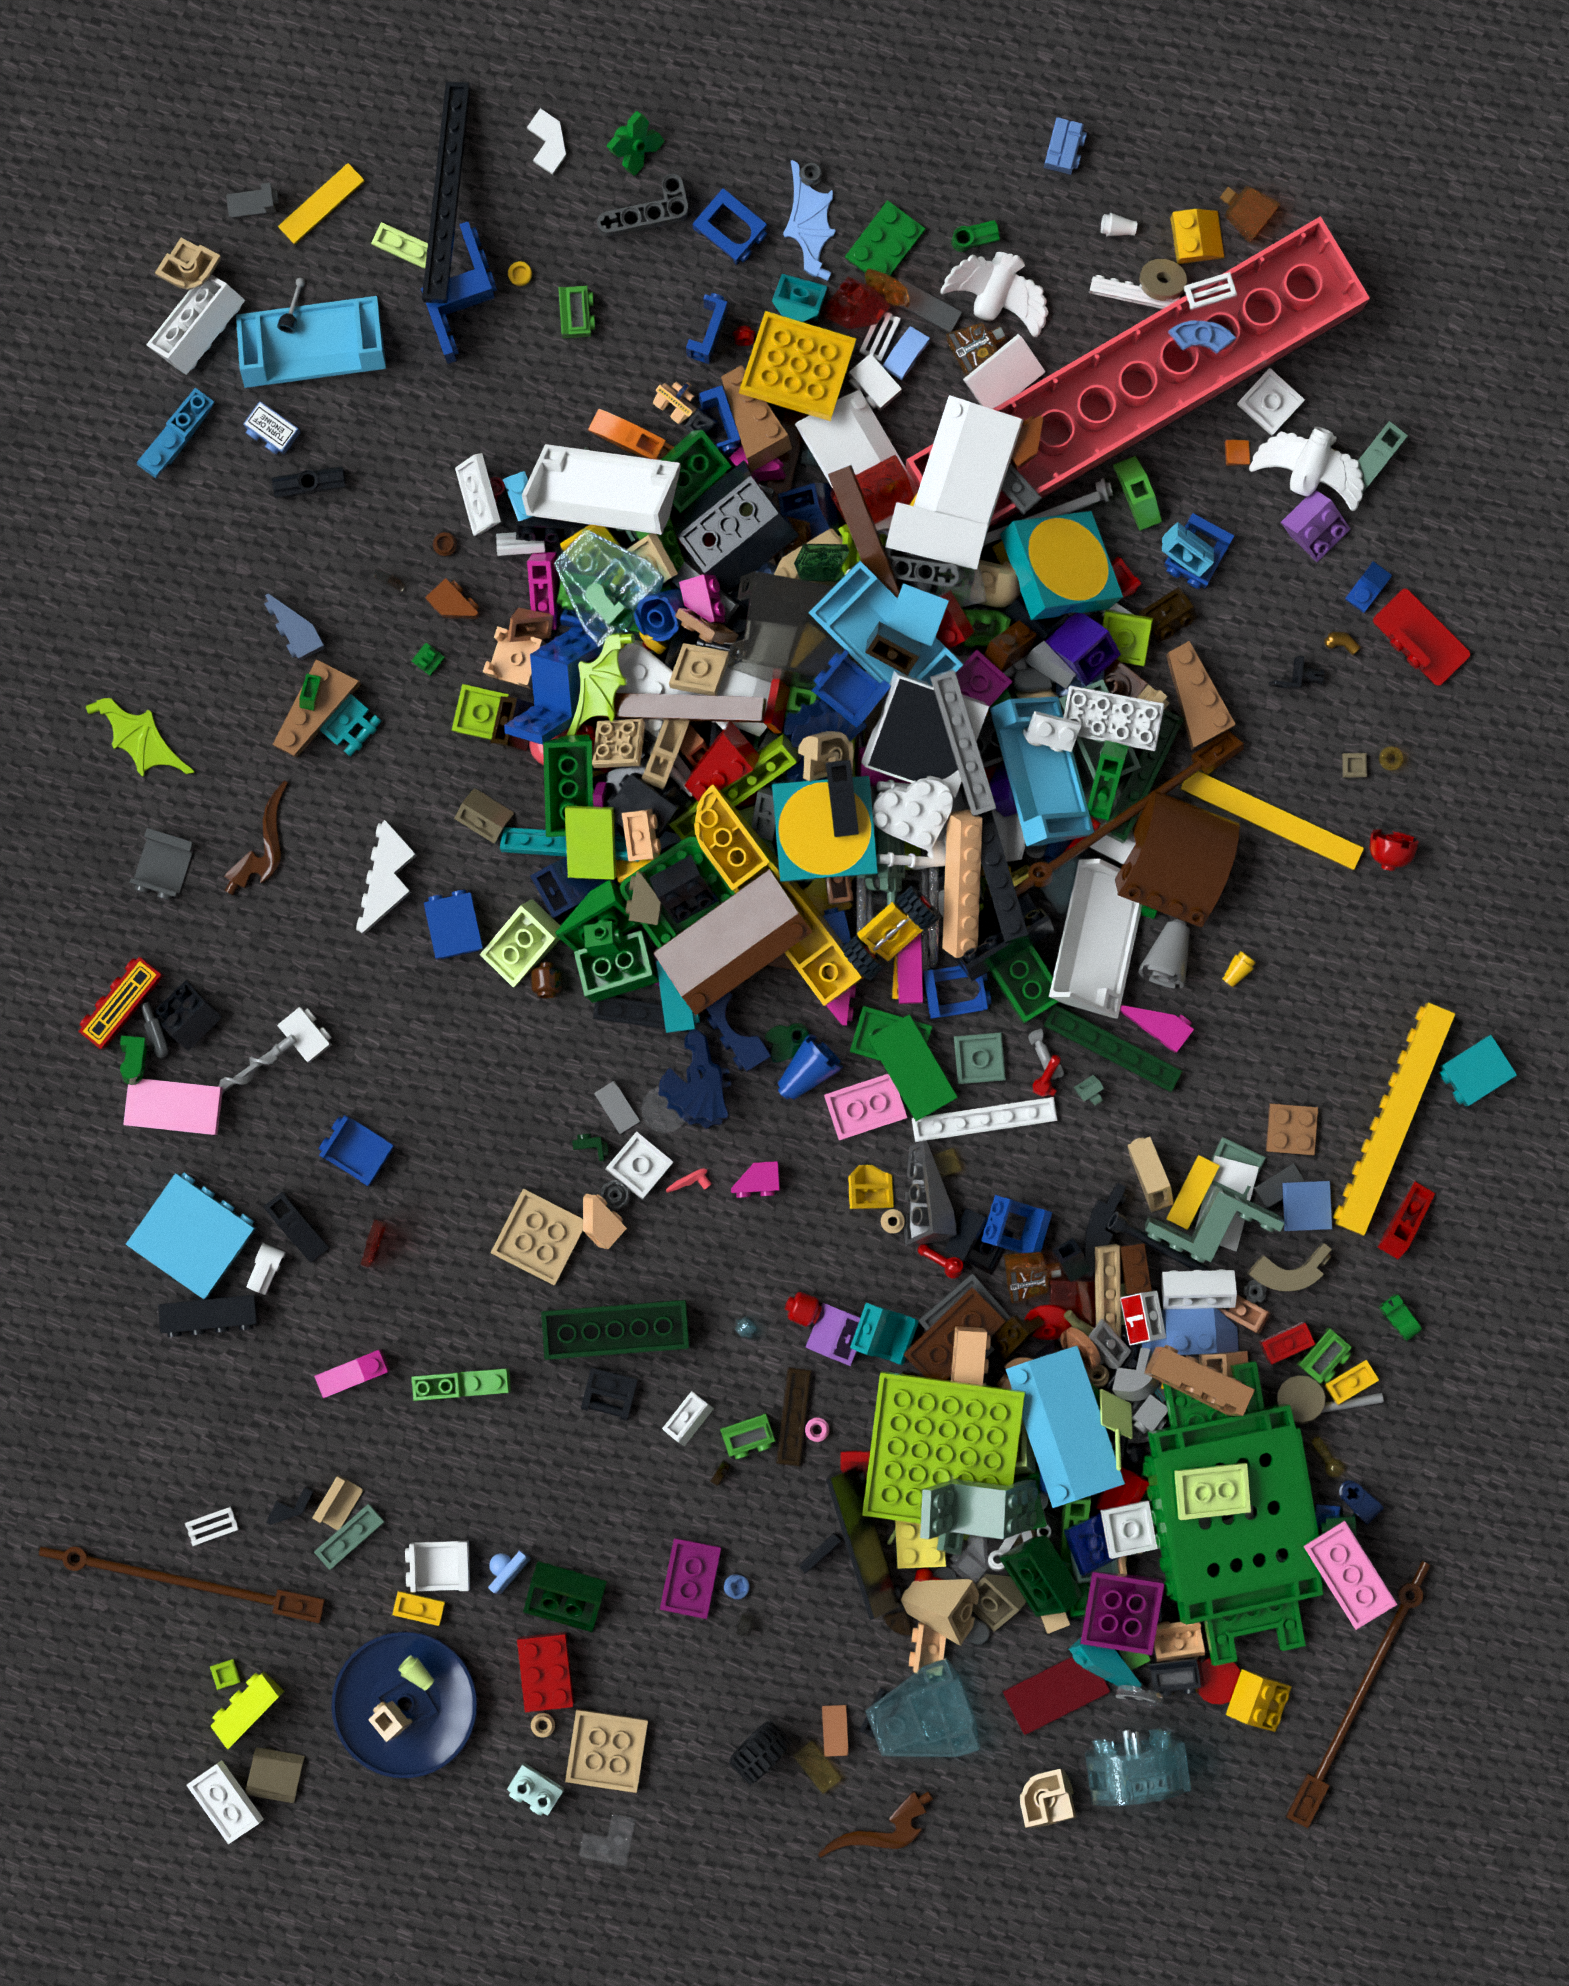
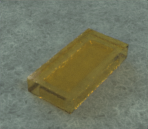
(817, 1767)

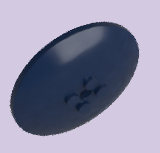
(439, 1715)

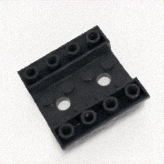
(741, 541)
(991, 943)

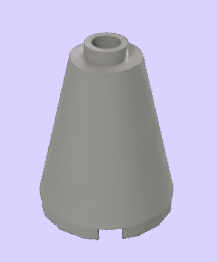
(1168, 956)

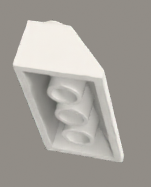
(195, 323)

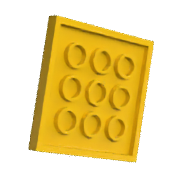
(797, 366)

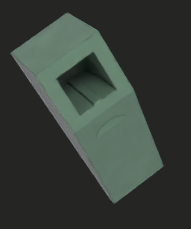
(1380, 452)

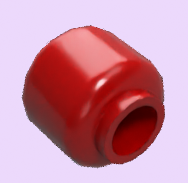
(803, 1309)

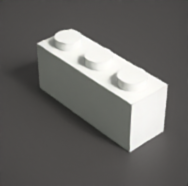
(1198, 1289)

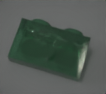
(821, 562)

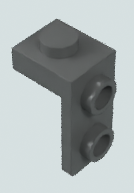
(253, 202)

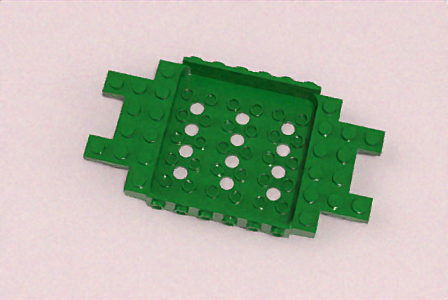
(1254, 1596)

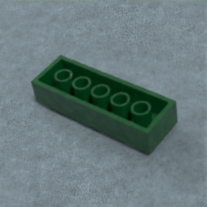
(615, 1329)

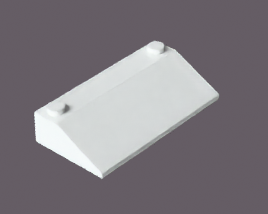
(849, 439)
(968, 461)
(601, 489)
(1095, 941)

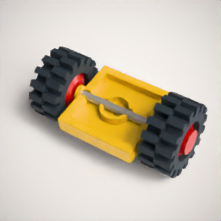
(890, 932)

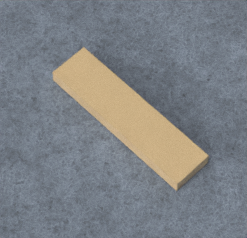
(1108, 1286)

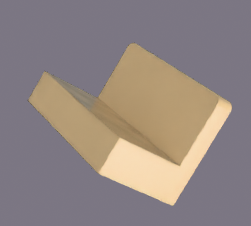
(338, 1503)

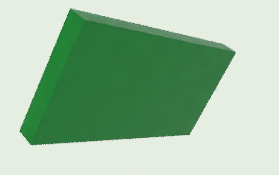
(912, 1068)

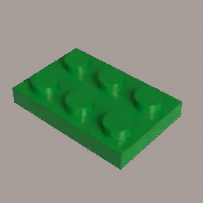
(885, 241)
(872, 1022)

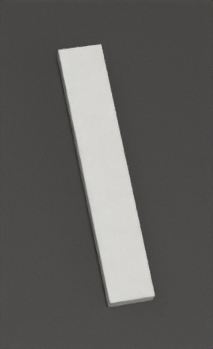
(984, 1119)

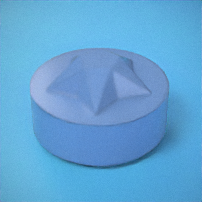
(736, 1586)

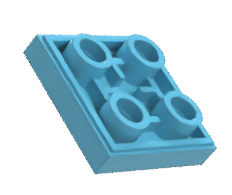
(918, 614)

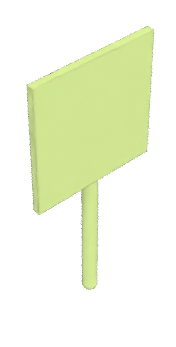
(1117, 1416)

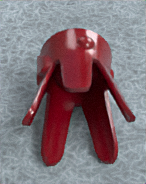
(497, 487)

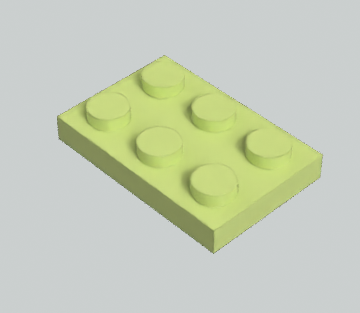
(1212, 1491)

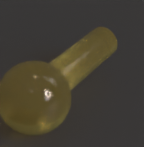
(1333, 1466)

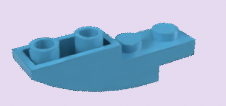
(176, 433)

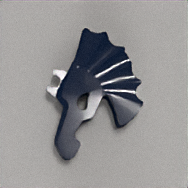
(814, 720)
(698, 1099)

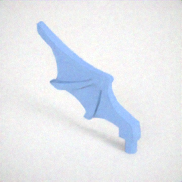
(809, 223)

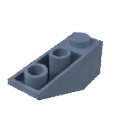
(301, 633)

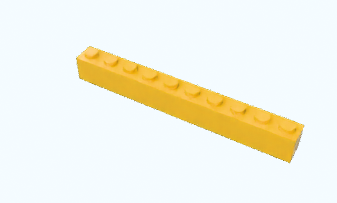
(1394, 1119)

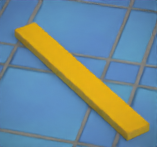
(1273, 819)

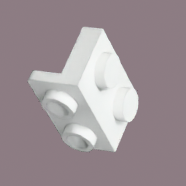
(1052, 731)

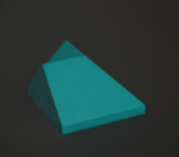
(799, 298)

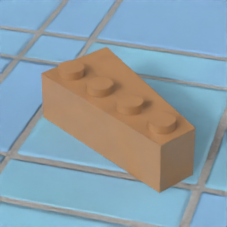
(756, 424)
(1199, 701)
(304, 724)
(1198, 1381)

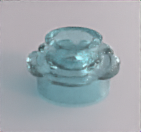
(745, 1327)

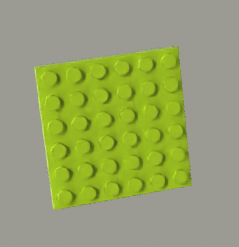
(935, 1434)

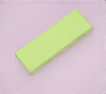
(401, 245)

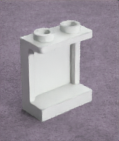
(438, 1566)

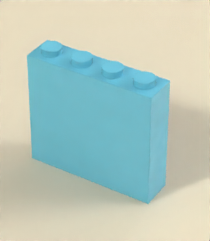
(191, 1235)

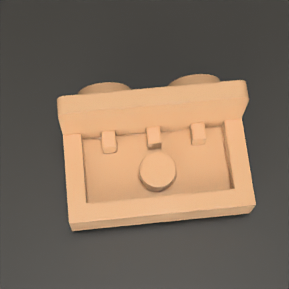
(640, 835)
(1178, 1641)
(928, 1647)

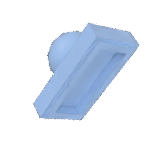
(506, 1569)

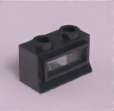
(1177, 1675)

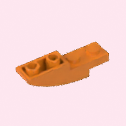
(628, 436)

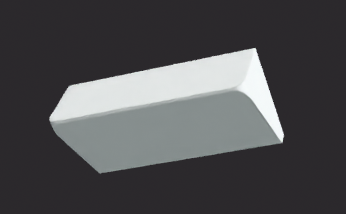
(687, 1418)

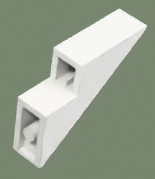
(384, 886)

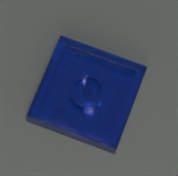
(1088, 1544)

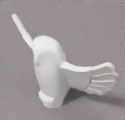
(999, 287)
(1312, 463)

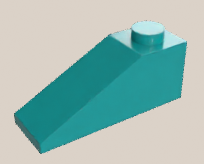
(676, 1011)
(1104, 1663)

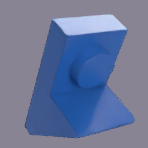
(1368, 587)

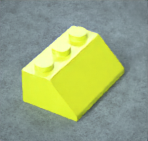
(245, 1708)

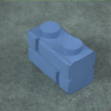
(1063, 146)

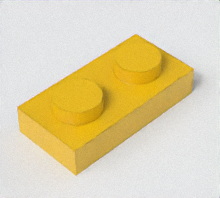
(1351, 1382)
(418, 1608)

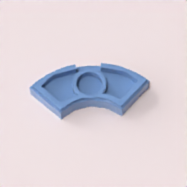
(1201, 334)

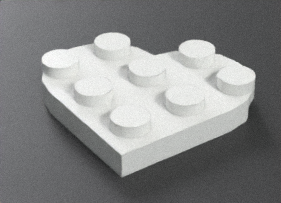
(914, 812)

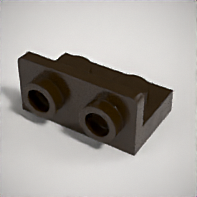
(1170, 614)
(1014, 1335)

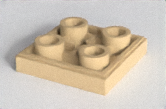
(618, 743)

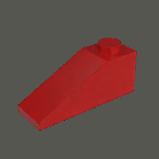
(1406, 1221)

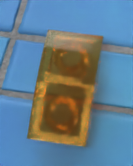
(894, 291)

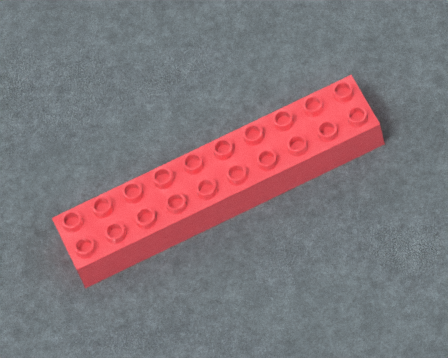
(1149, 381)

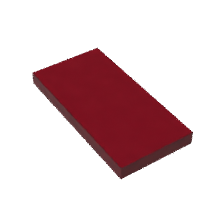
(1053, 1694)

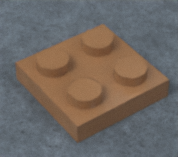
(708, 631)
(1292, 1129)

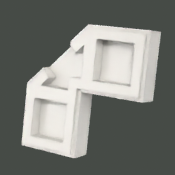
(550, 131)

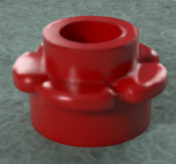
(744, 332)

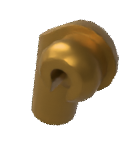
(1341, 639)

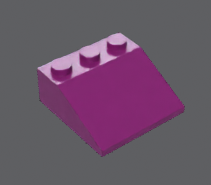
(1122, 1612)

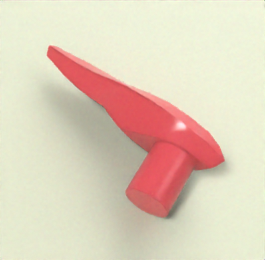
(698, 1175)

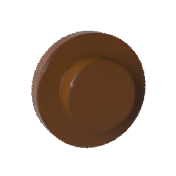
(444, 544)

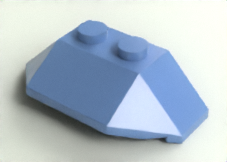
(1197, 1332)

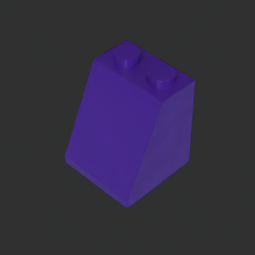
(1084, 647)

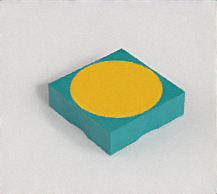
(1061, 565)
(807, 833)

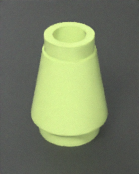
(415, 1672)

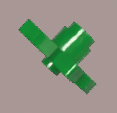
(633, 141)

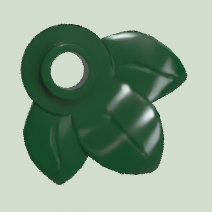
(784, 1044)

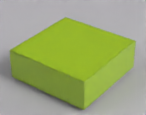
(225, 1674)

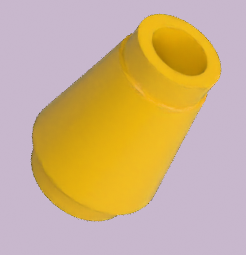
(1239, 967)

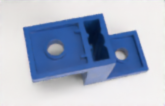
(464, 291)
(554, 686)

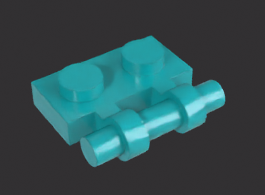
(345, 720)

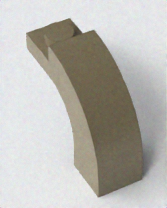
(1278, 1279)

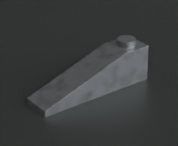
(930, 1211)

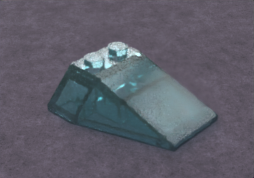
(600, 561)
(926, 1716)

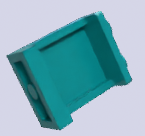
(1477, 1071)
(884, 1333)

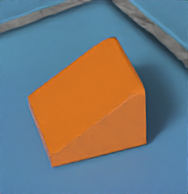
(1237, 452)

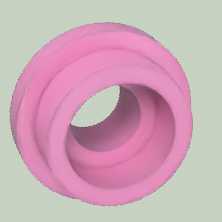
(817, 1437)

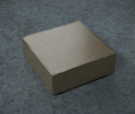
(1354, 765)

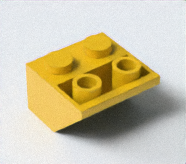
(1258, 1700)

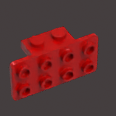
(1421, 637)

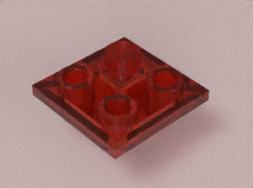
(855, 305)
(1075, 1296)

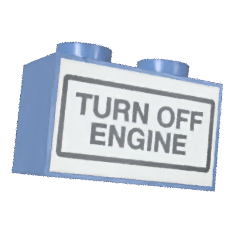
(271, 428)

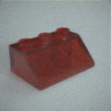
(882, 488)

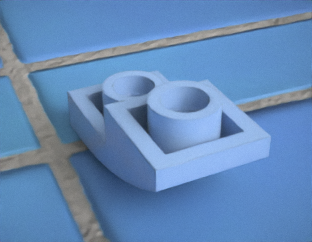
(905, 353)

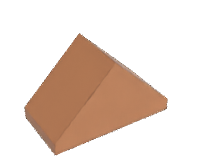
(529, 624)

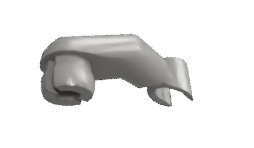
(1036, 1037)

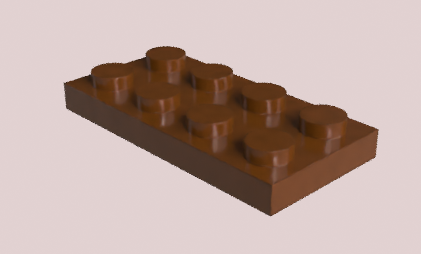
(934, 1349)

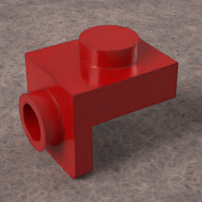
(1127, 581)

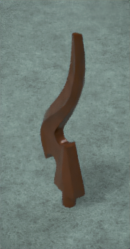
(268, 864)
(902, 1836)

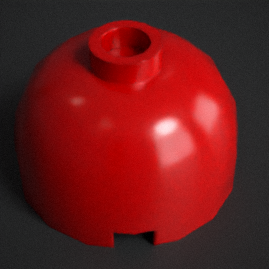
(1392, 849)

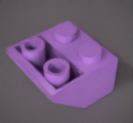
(1316, 525)
(834, 1334)

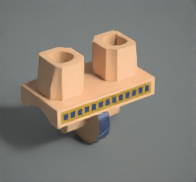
(668, 395)

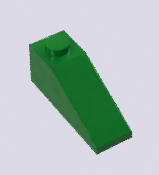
(1107, 779)

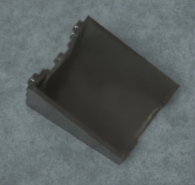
(781, 634)

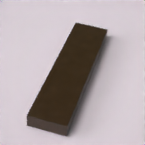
(793, 1416)

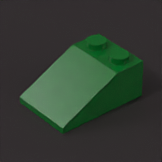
(600, 904)

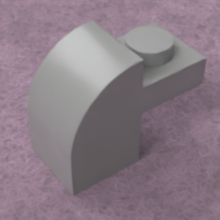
(1134, 1384)

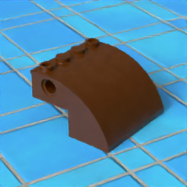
(1178, 859)

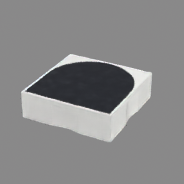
(912, 735)

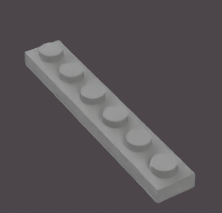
(963, 742)

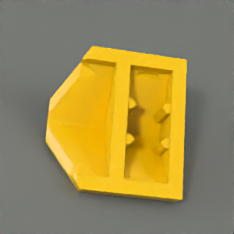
(870, 1188)

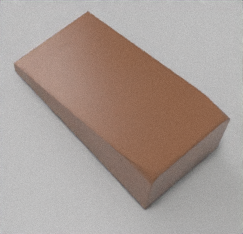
(1247, 1314)
(835, 1730)

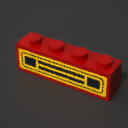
(120, 1003)

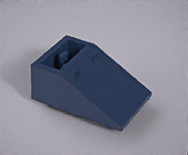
(813, 505)
(559, 891)

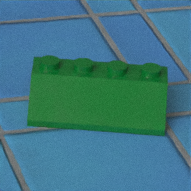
(566, 779)

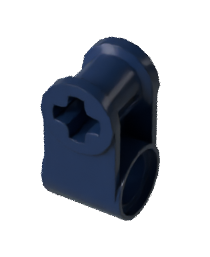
(1362, 1503)

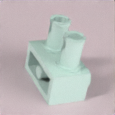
(535, 1790)

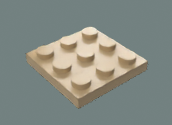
(538, 1237)
(606, 1750)

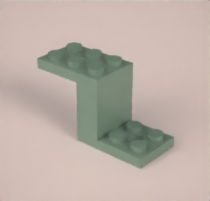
(1213, 1224)
(978, 1509)

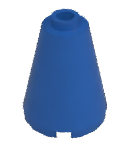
(657, 614)
(808, 1068)

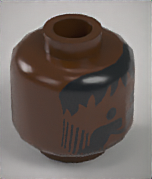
(546, 980)

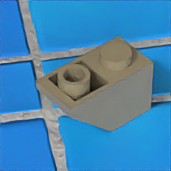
(644, 904)

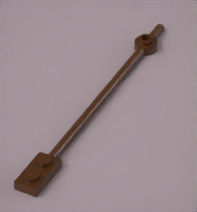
(1205, 759)
(285, 1602)
(1313, 1787)

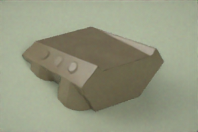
(274, 1775)

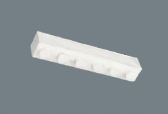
(1125, 291)

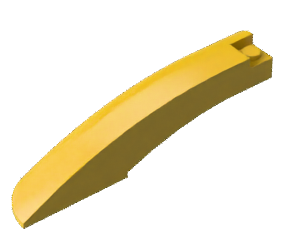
(741, 858)

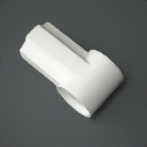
(266, 1265)

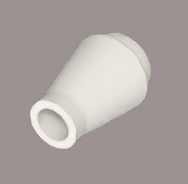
(1116, 225)

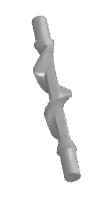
(247, 1074)

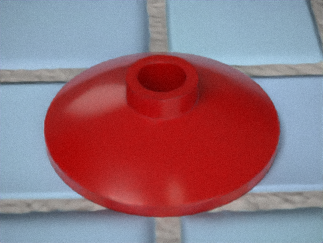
(1053, 1320)

